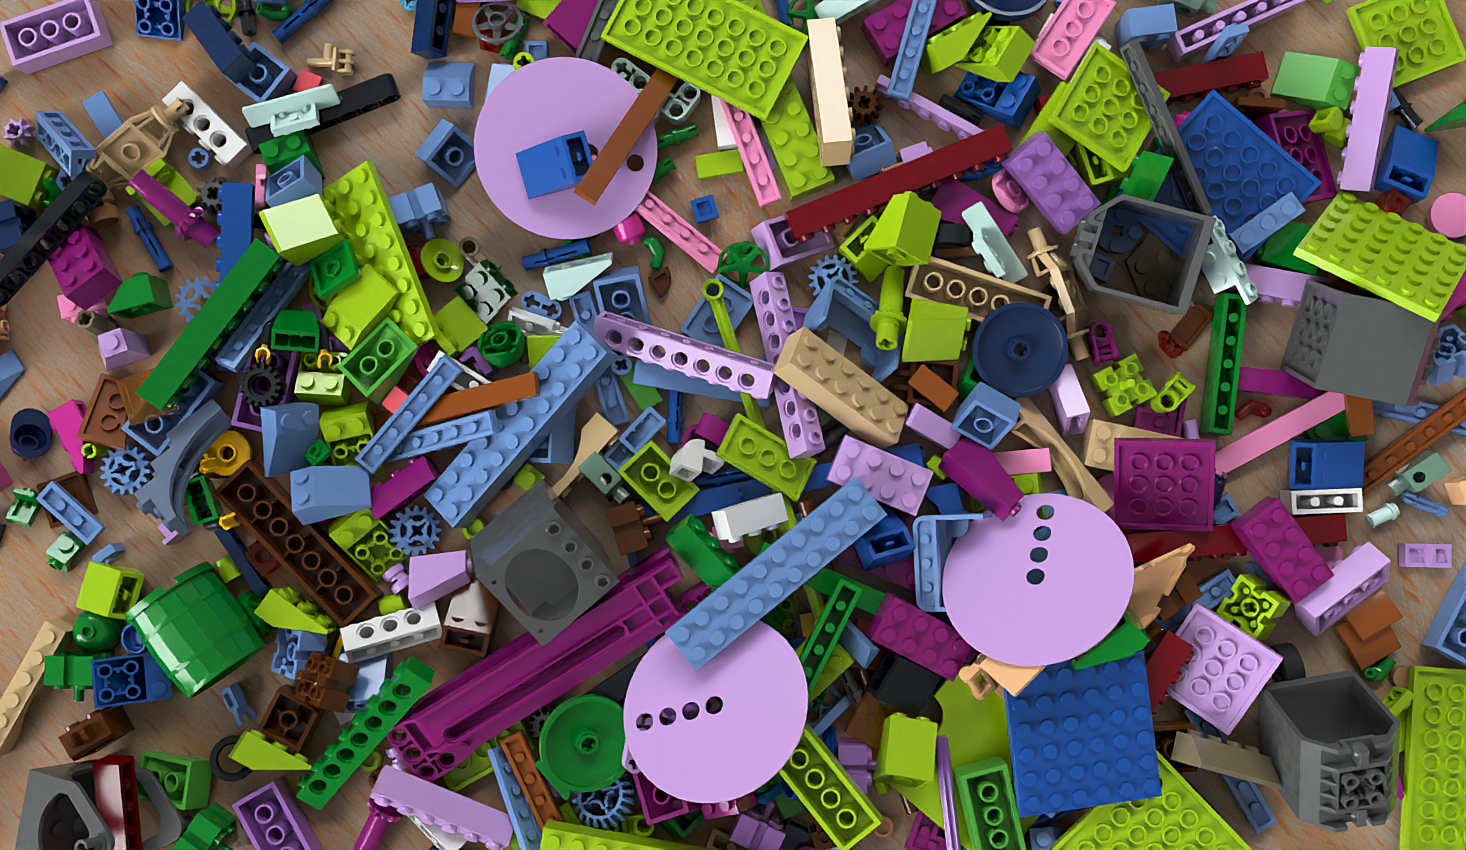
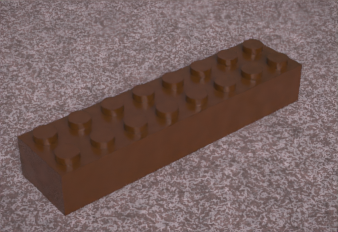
(301, 549)

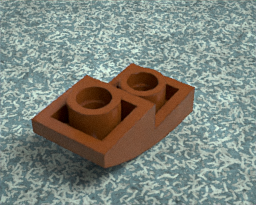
(463, 18)

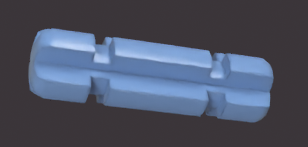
(1424, 503)

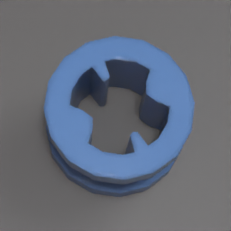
(195, 154)

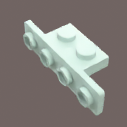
(292, 111)
(993, 245)
(1223, 266)

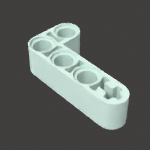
(841, 9)
(672, 101)

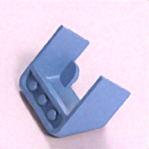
(849, 313)
(933, 543)

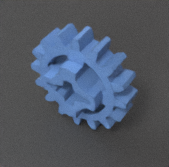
(823, 274)
(198, 290)
(132, 478)
(407, 537)

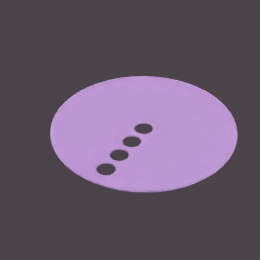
(546, 103)
(1049, 622)
(727, 751)

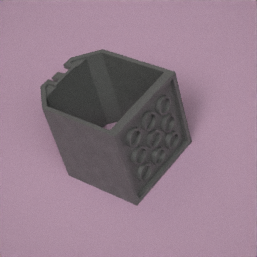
(1189, 262)
(1360, 345)
(1331, 749)

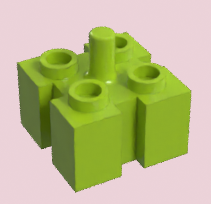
(1122, 385)
(1253, 606)

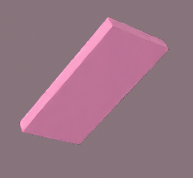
(1070, 34)

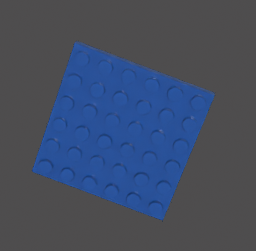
(1237, 170)
(1083, 737)

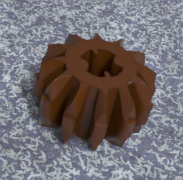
(868, 98)

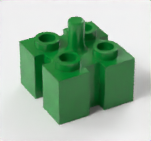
(72, 669)
(208, 830)

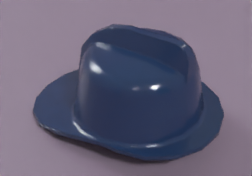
(30, 433)

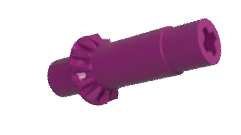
(174, 209)
(376, 826)

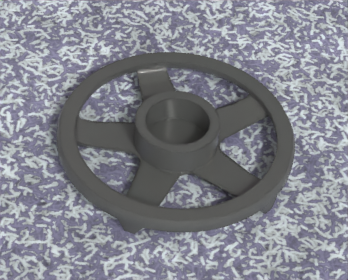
(497, 22)

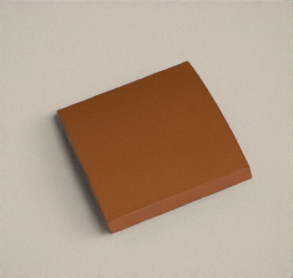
(1372, 615)
(1369, 650)

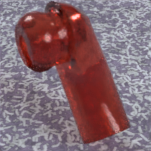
(1165, 345)
(1254, 408)

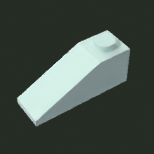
(569, 277)

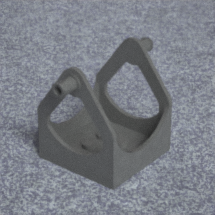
(63, 811)

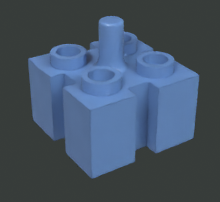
(420, 209)
(1450, 357)
(295, 649)

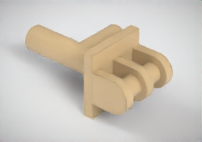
(338, 59)

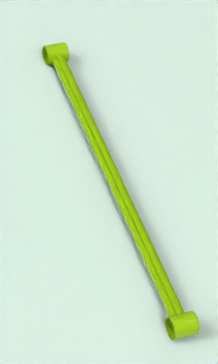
(753, 413)

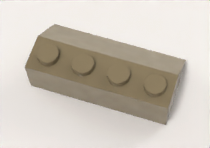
(1224, 758)

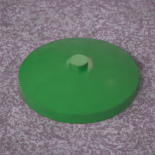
(584, 743)

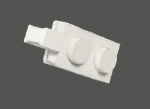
(534, 324)

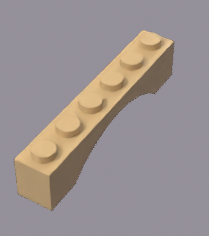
(594, 437)
(1076, 478)
(52, 638)

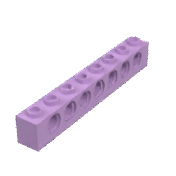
(776, 324)
(695, 350)

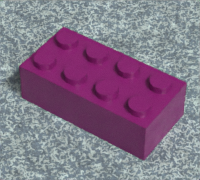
(887, 26)
(84, 267)
(1281, 549)
(918, 636)

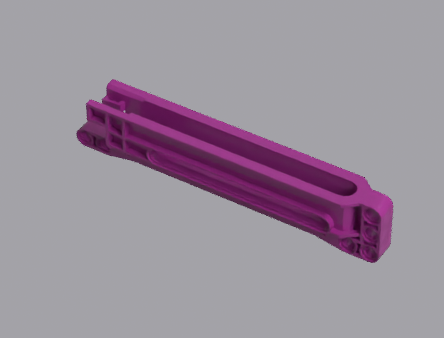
(528, 676)

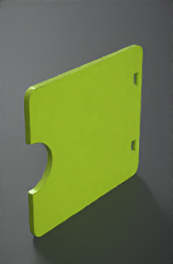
(974, 733)

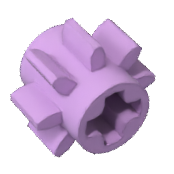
(19, 132)

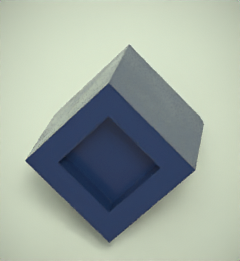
(794, 835)

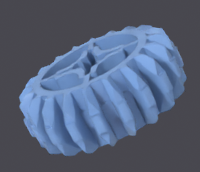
(613, 813)

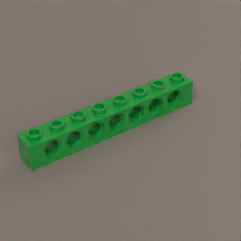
(364, 733)

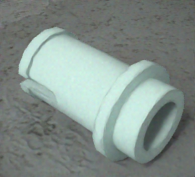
(1387, 512)

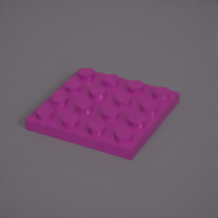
(1164, 483)

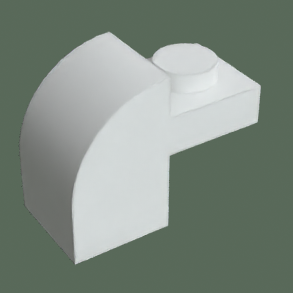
(694, 459)

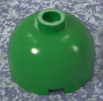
(502, 345)
(97, 632)

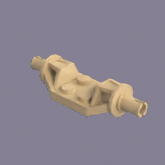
(136, 144)
(1068, 288)

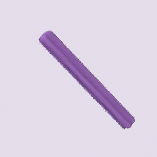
(947, 793)

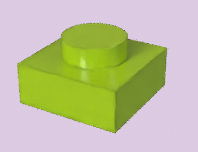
(528, 476)

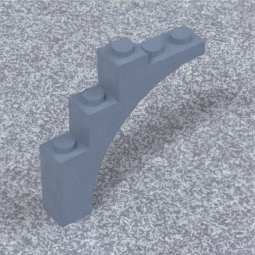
(173, 468)

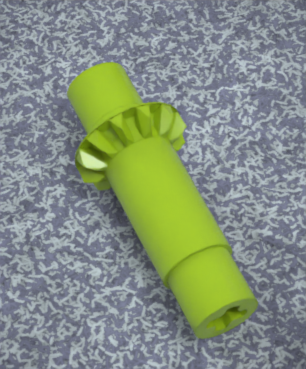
(889, 318)

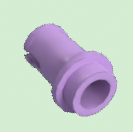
(1190, 429)

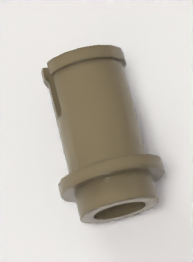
(242, 837)

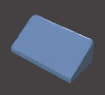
(857, 644)

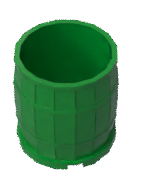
(196, 630)

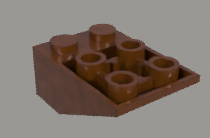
(471, 620)

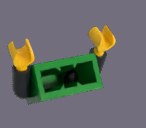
(295, 332)
(203, 503)

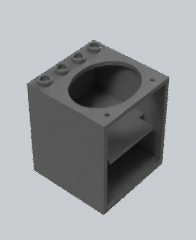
(544, 560)

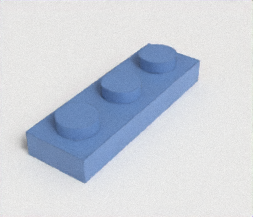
(1226, 42)
(1266, 222)
(71, 513)

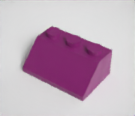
(403, 487)
(658, 804)

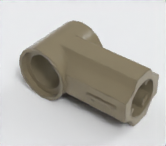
(478, 255)
(95, 324)

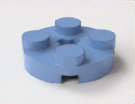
(1130, 232)

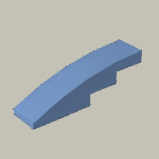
(103, 113)
(634, 438)

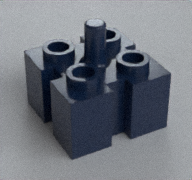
(13, 223)

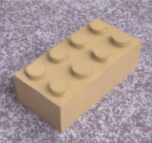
(1098, 443)

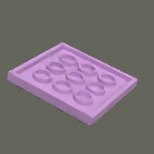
(1224, 671)

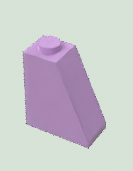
(122, 348)
(1069, 403)
(931, 427)
(437, 576)

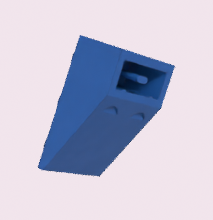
(160, 18)
(1002, 101)
(555, 164)
(1407, 164)
(1325, 464)
(884, 542)
(128, 680)

